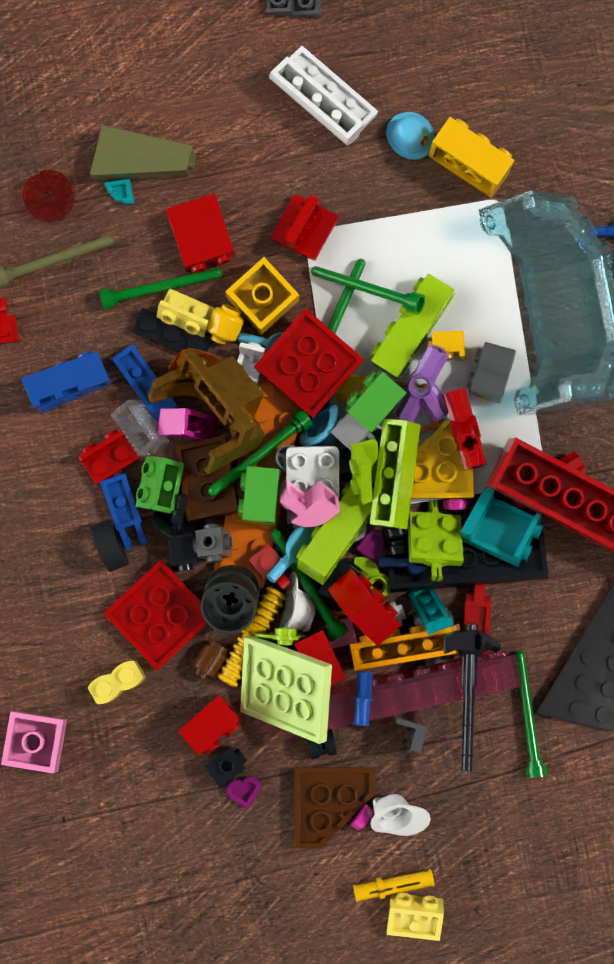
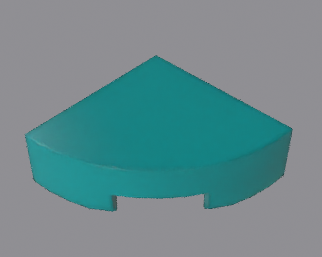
(121, 191)

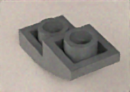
(294, 8)

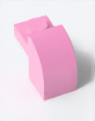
(309, 508)

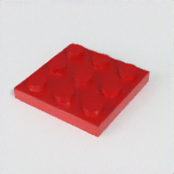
(309, 363)
(157, 615)

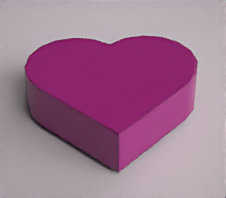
(372, 545)
(244, 790)

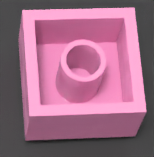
(34, 741)

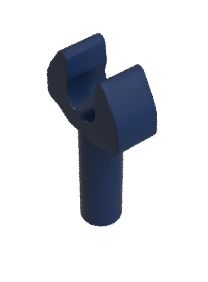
(402, 562)

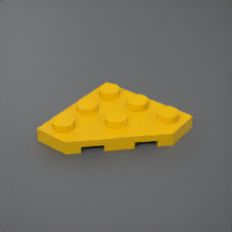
(440, 468)

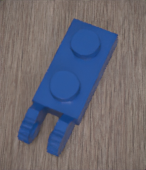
(122, 508)

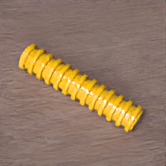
(264, 615)

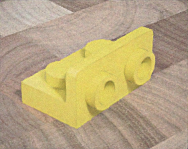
(185, 313)
(415, 916)

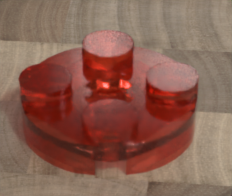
(55, 209)

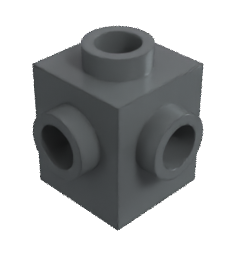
(220, 546)

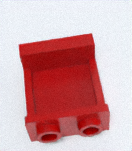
(201, 233)

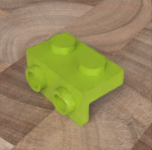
(363, 468)

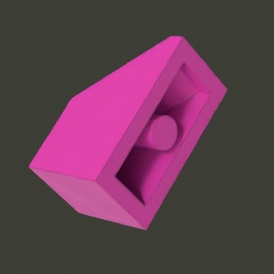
(186, 424)

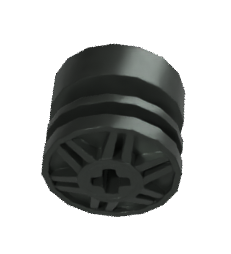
(228, 612)

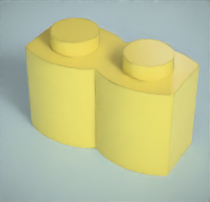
(110, 686)

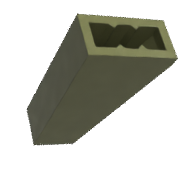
(139, 157)

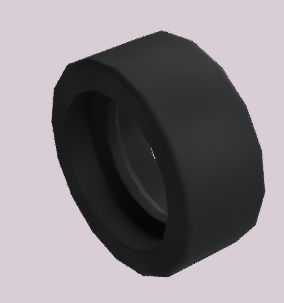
(109, 545)

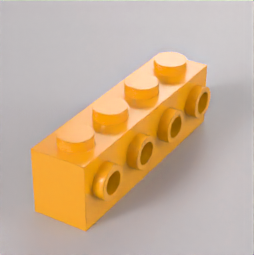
(400, 647)

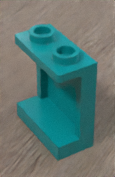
(501, 529)

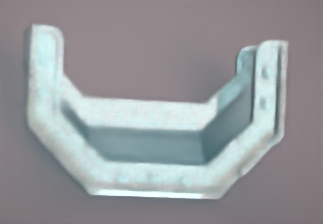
(567, 298)

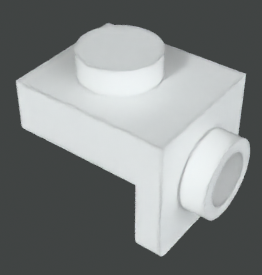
(249, 356)

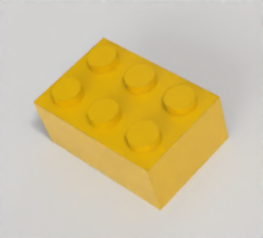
(471, 156)

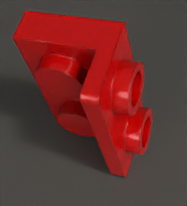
(108, 457)

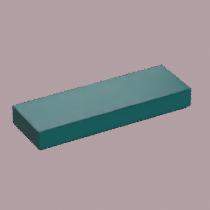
(430, 610)

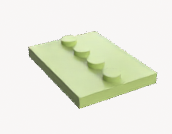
(286, 688)

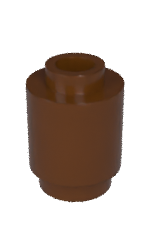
(210, 660)

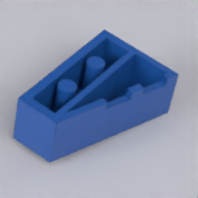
(66, 382)

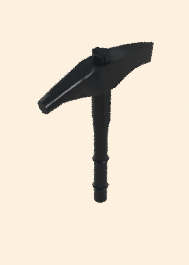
(469, 643)

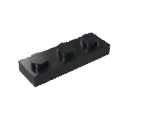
(168, 335)

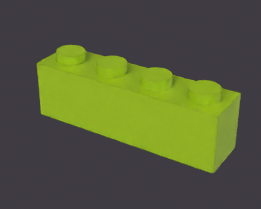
(411, 330)
(395, 473)
(334, 537)

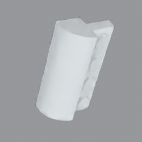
(323, 95)

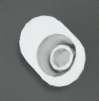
(298, 607)
(397, 817)

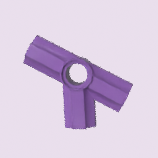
(427, 397)

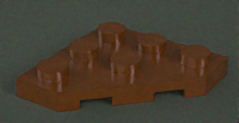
(328, 800)

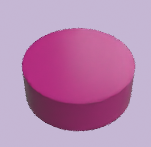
(456, 503)
(361, 817)

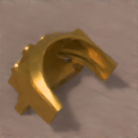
(226, 391)

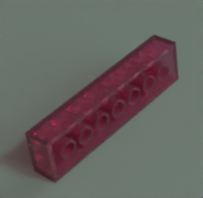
(425, 689)

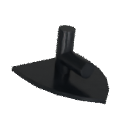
(177, 525)

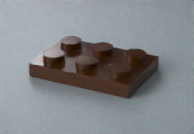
(196, 481)

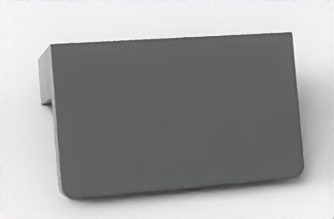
(417, 734)

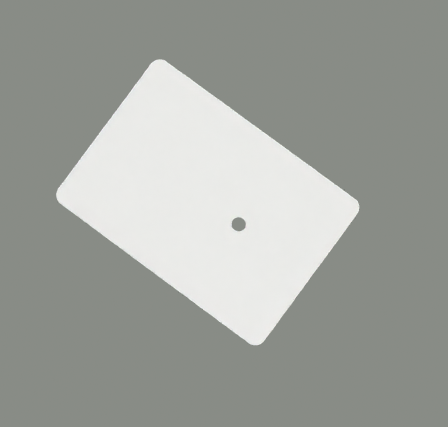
(485, 307)

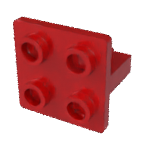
(305, 226)

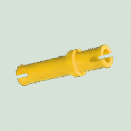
(394, 885)

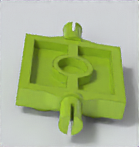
(435, 539)

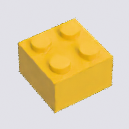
(262, 295)

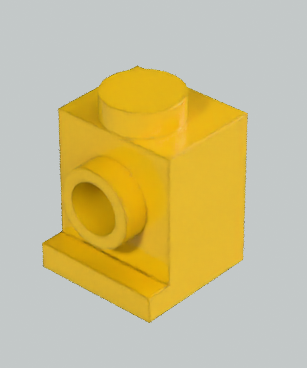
(451, 341)

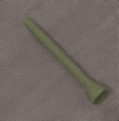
(7, 275)

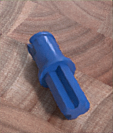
(362, 698)

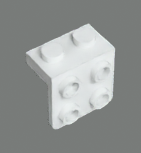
(313, 464)

